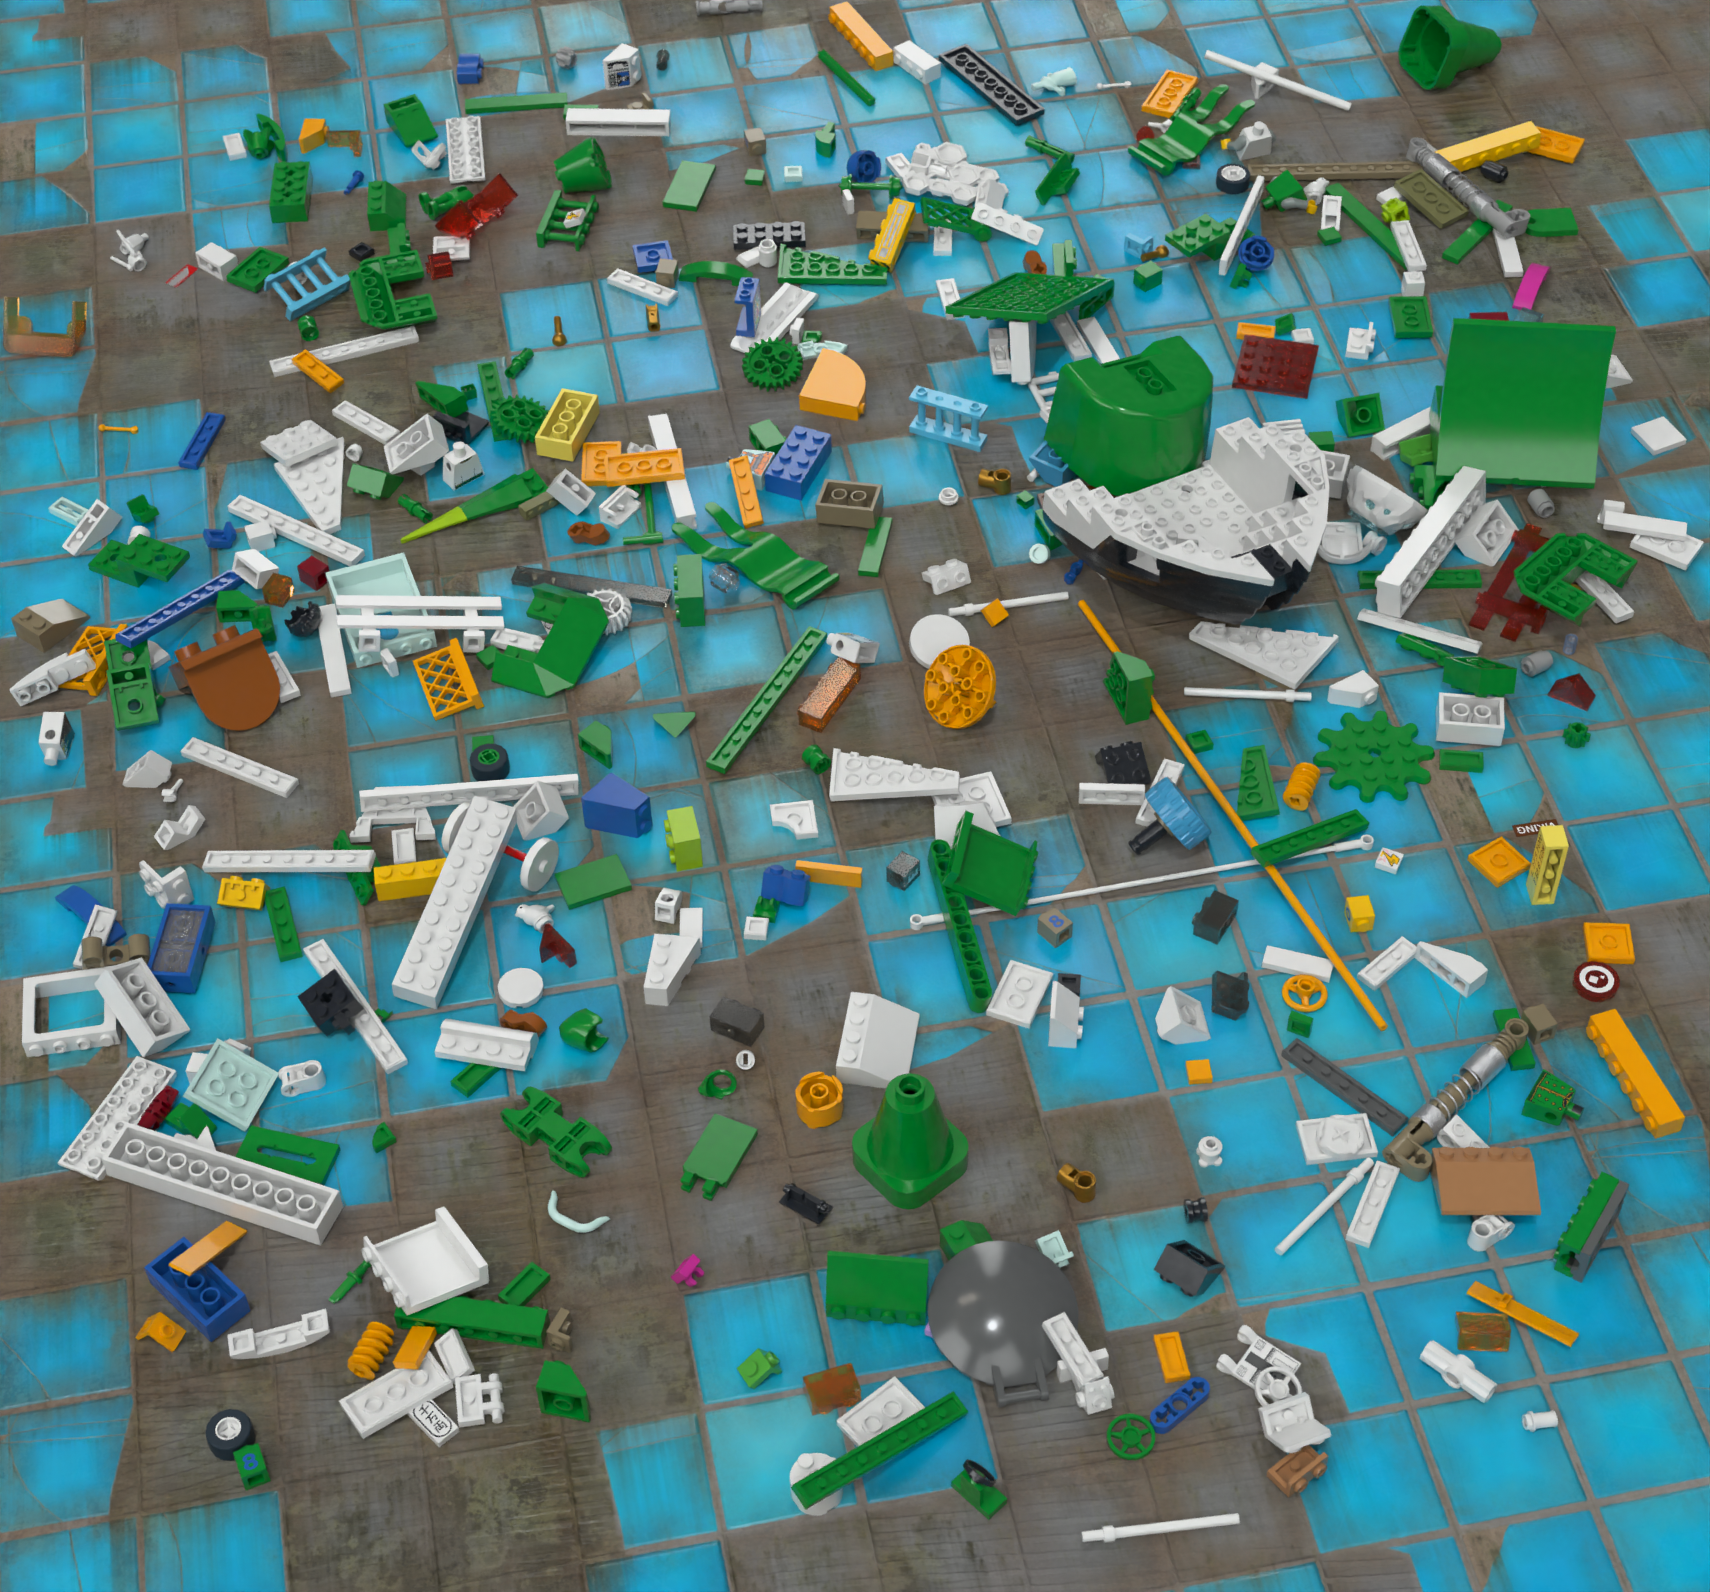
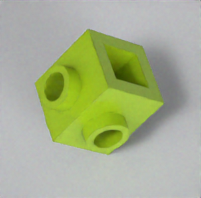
(1394, 210)

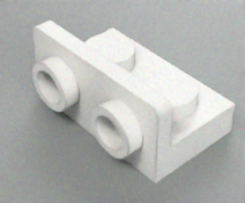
(1360, 342)

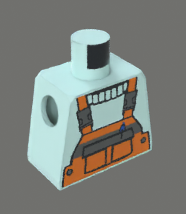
(759, 464)

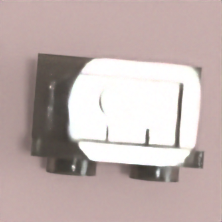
(1230, 994)

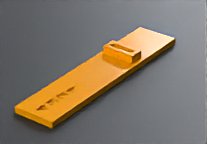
(207, 1248)
(1507, 1305)

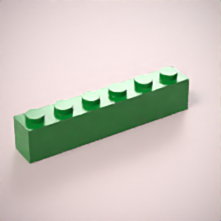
(482, 1321)

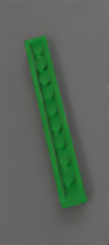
(766, 700)

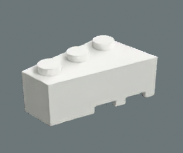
(668, 964)

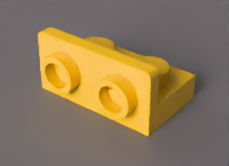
(242, 894)

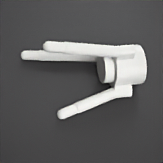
(135, 259)

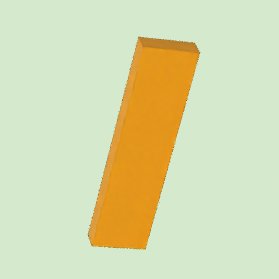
(746, 491)

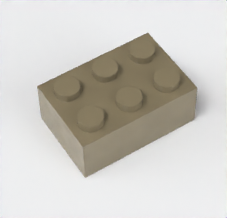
(849, 503)

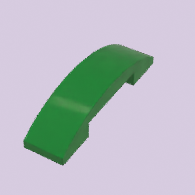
(277, 134)
(715, 270)

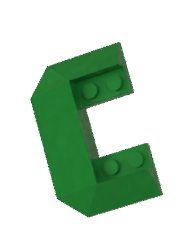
(375, 297)
(1559, 562)
(575, 633)

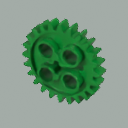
(772, 364)
(518, 417)

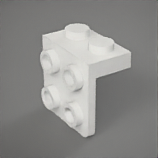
(172, 888)
(1292, 1423)

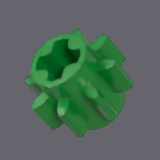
(1576, 735)

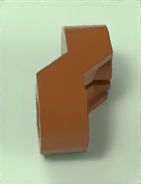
(1033, 263)
(588, 533)
(526, 1022)

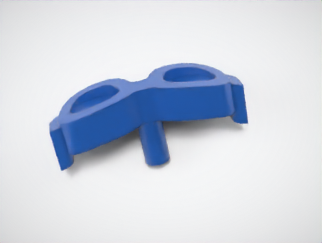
(1075, 569)

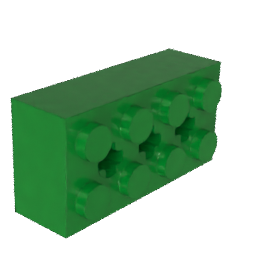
(291, 192)

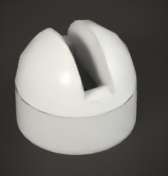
(354, 452)
(751, 1059)

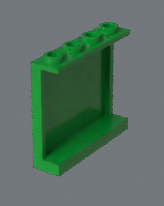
(990, 867)

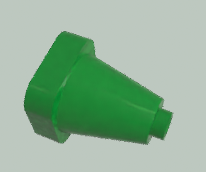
(1442, 46)
(910, 1145)

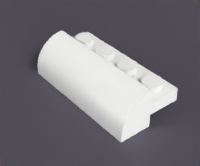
(486, 1044)

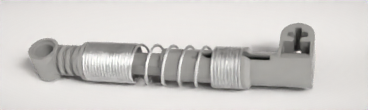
(1480, 204)

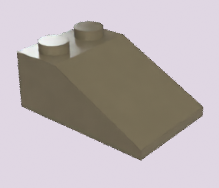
(48, 623)

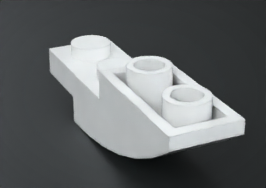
(50, 675)

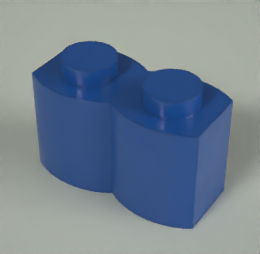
(469, 68)
(785, 885)

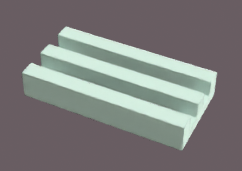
(67, 513)

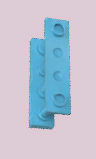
(309, 300)
(946, 432)

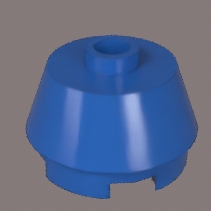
(1256, 253)

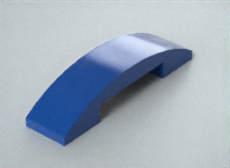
(82, 905)

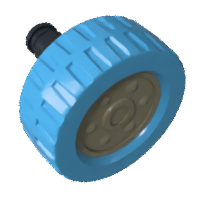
(1173, 815)

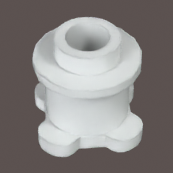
(1209, 1151)

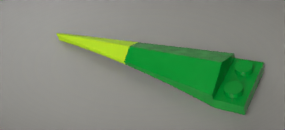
(500, 497)

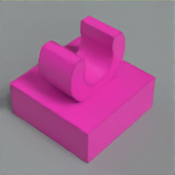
(685, 1271)

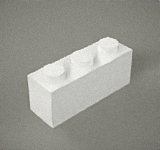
(917, 62)

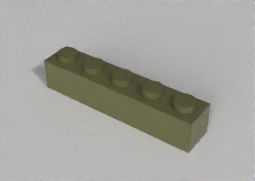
(537, 505)

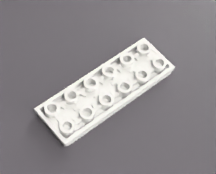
(465, 149)
(777, 316)
(123, 1104)

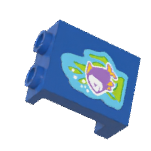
(749, 295)

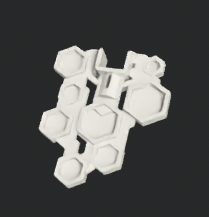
(948, 163)

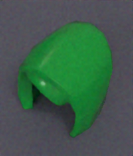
(581, 1032)

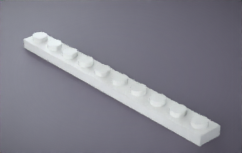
(461, 792)

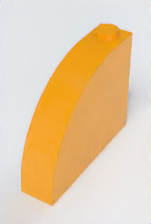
(834, 387)

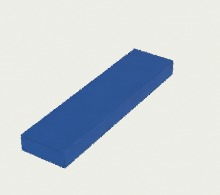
(201, 441)

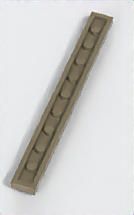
(1342, 171)

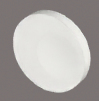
(934, 635)

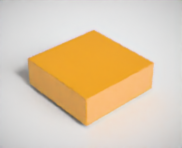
(994, 612)
(1198, 1071)

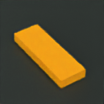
(317, 371)
(831, 873)

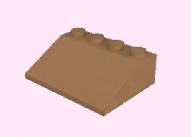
(1485, 1181)

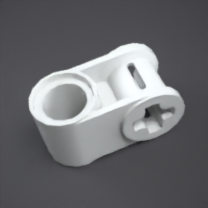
(303, 1078)
(1488, 1231)

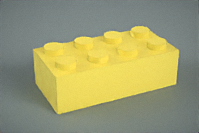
(567, 424)

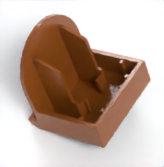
(231, 680)

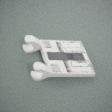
(1256, 1359)

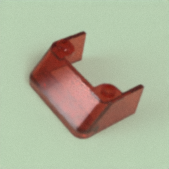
(477, 211)

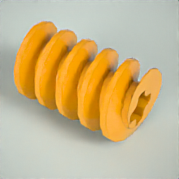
(1301, 786)
(370, 1350)

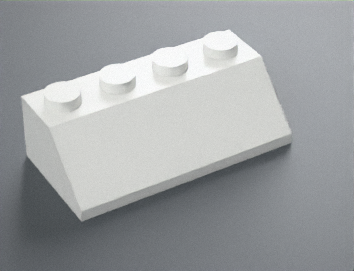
(141, 1006)

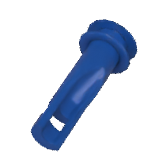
(357, 176)

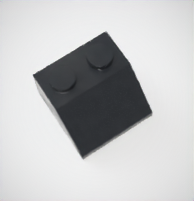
(1188, 1267)

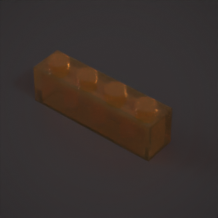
(829, 694)

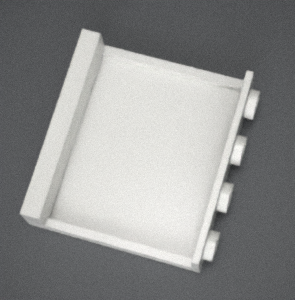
(427, 1264)

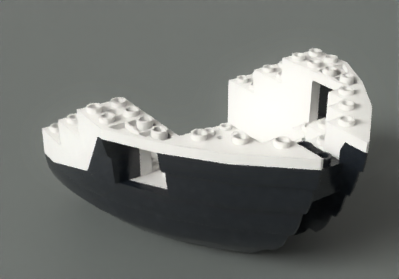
(1243, 503)

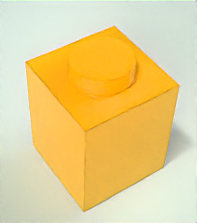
(1359, 913)

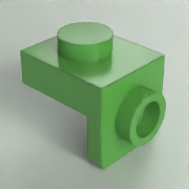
(759, 1367)

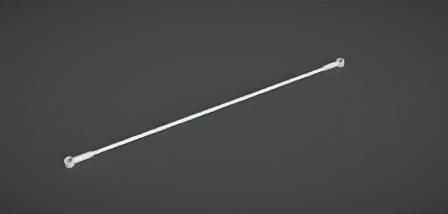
(1338, 847)

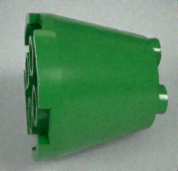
(583, 168)

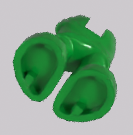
(437, 206)

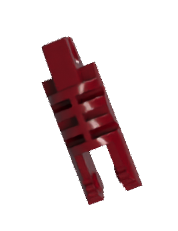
(159, 1108)

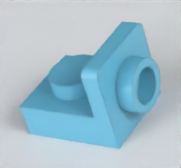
(1138, 246)

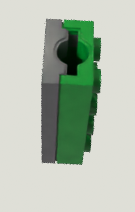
(1590, 1226)

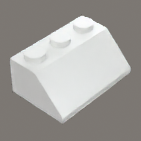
(1486, 533)

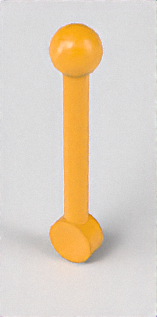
(134, 430)

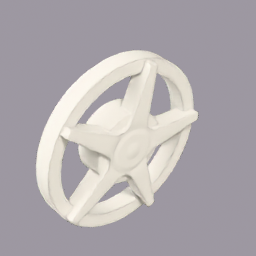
(1277, 1388)

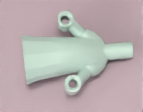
(1057, 81)

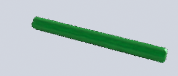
(850, 81)

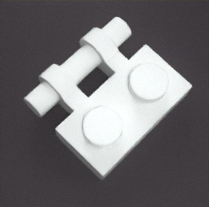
(470, 1399)

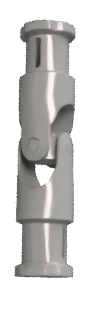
(737, 5)

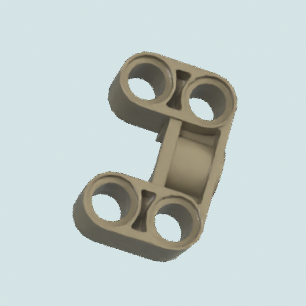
(97, 956)

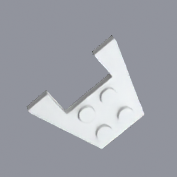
(418, 815)

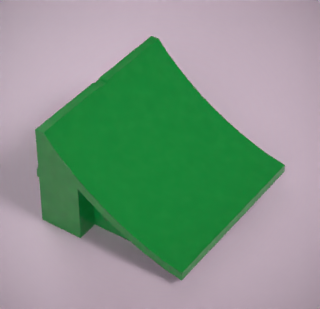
(1521, 402)

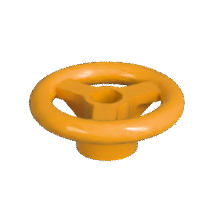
(1305, 987)

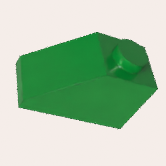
(234, 606)
(597, 743)

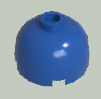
(864, 166)

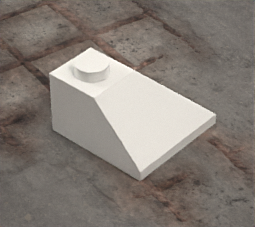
(1181, 1018)

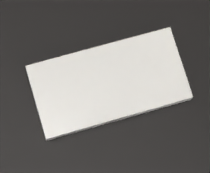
(395, 1395)

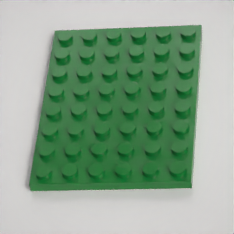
(1029, 297)

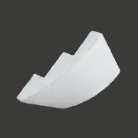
(949, 815)

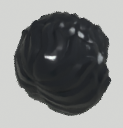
(304, 620)

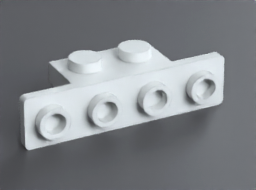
(1007, 223)

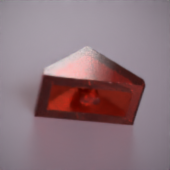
(1573, 691)

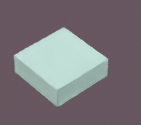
(793, 173)

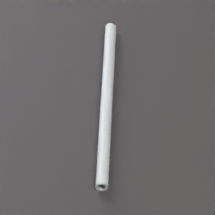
(1277, 80)

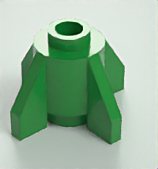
(258, 143)

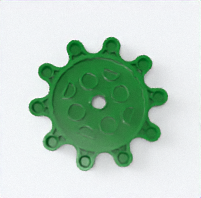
(1354, 765)

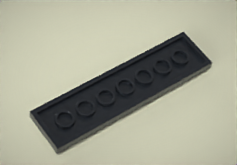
(991, 84)

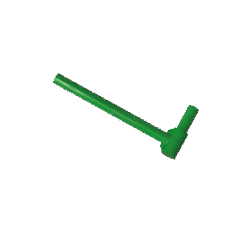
(652, 535)

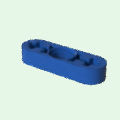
(1182, 1394)

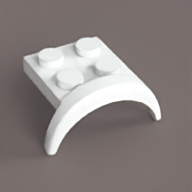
(1343, 543)

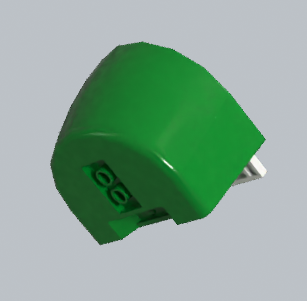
(1132, 416)

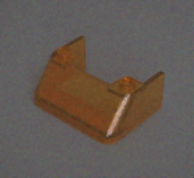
(20, 338)

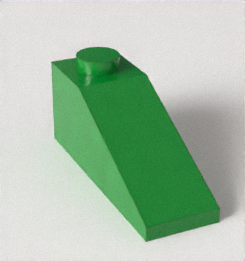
(1089, 307)
(443, 398)

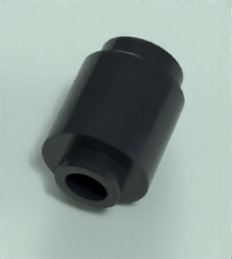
(1494, 171)

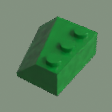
(1130, 687)

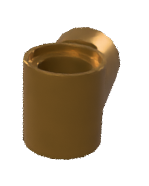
(998, 480)
(1080, 1182)

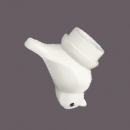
(1315, 190)
(536, 915)

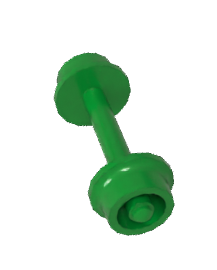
(893, 186)

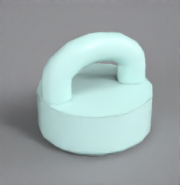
(1039, 553)

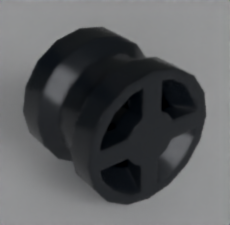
(1195, 1210)

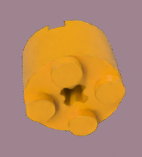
(819, 1100)

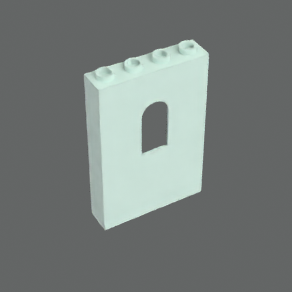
(381, 578)

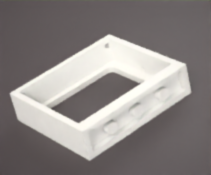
(66, 1040)

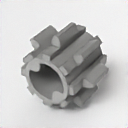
(566, 57)

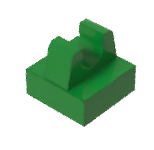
(1240, 276)
(767, 908)

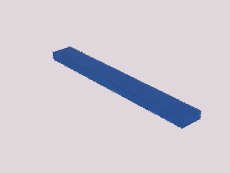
(178, 609)

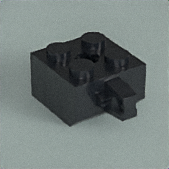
(331, 1003)

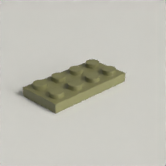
(1431, 198)

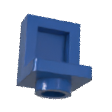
(220, 538)

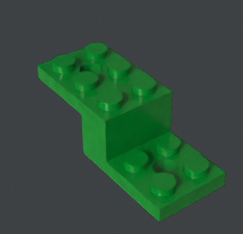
(1204, 236)
(139, 560)
(131, 683)

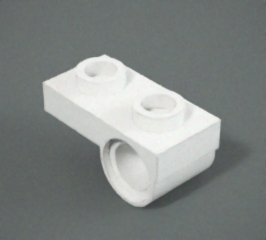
(1459, 1135)

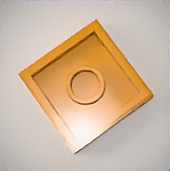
(1499, 861)
(1608, 943)

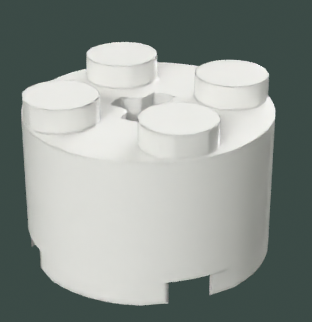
(805, 1466)

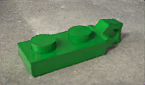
(1426, 649)

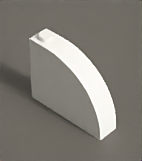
(1022, 350)

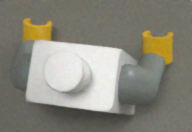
(1252, 142)

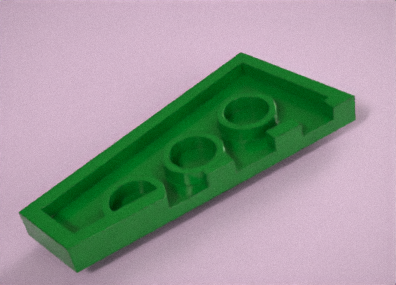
(1256, 786)

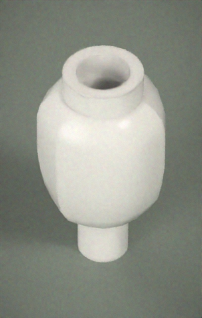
(136, 242)

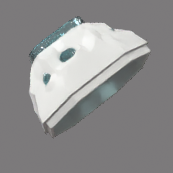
(1380, 504)

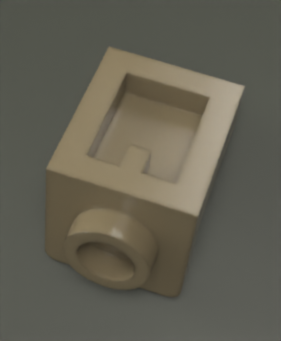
(646, 103)
(559, 1331)

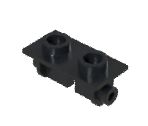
(805, 1203)

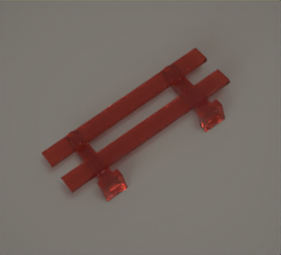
(1493, 601)

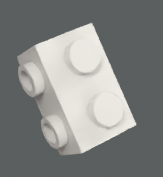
(948, 576)

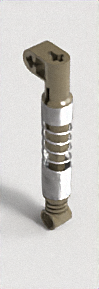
(1432, 1117)

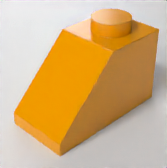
(312, 134)

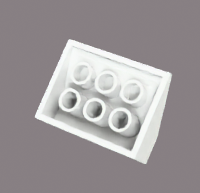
(875, 1041)

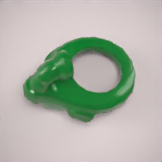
(709, 1089)

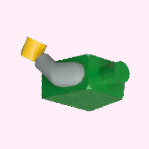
(1287, 194)

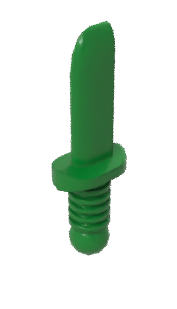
(350, 1281)

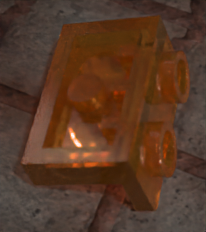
(1483, 1331)

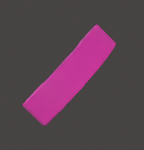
(1530, 286)

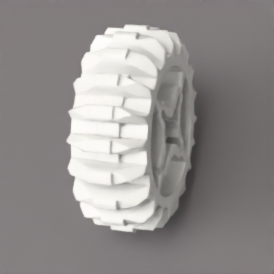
(616, 608)

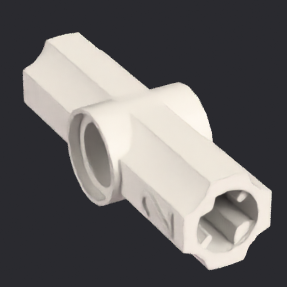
(1458, 1371)

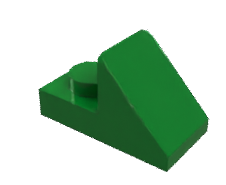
(190, 1120)

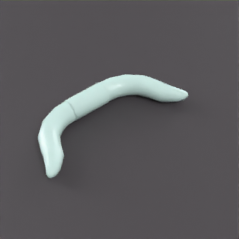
(569, 1223)

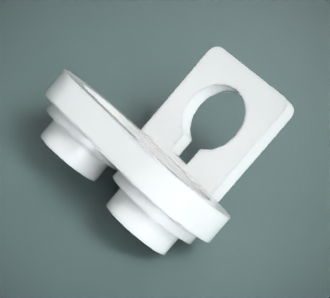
(432, 158)

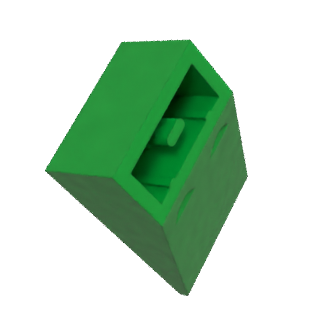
(409, 120)

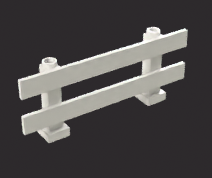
(370, 638)

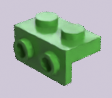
(1416, 450)

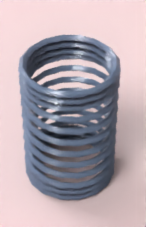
(1573, 644)

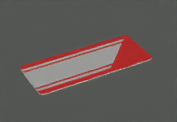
(182, 275)

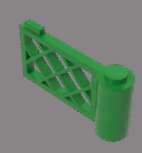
(980, 231)

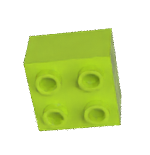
(683, 838)

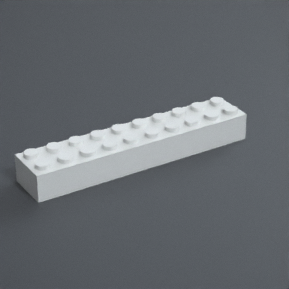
(1430, 542)
(454, 902)
(223, 1183)

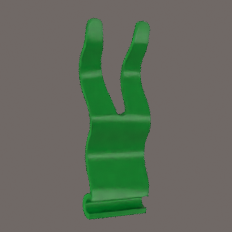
(1185, 136)
(766, 564)

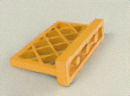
(461, 670)
(94, 679)

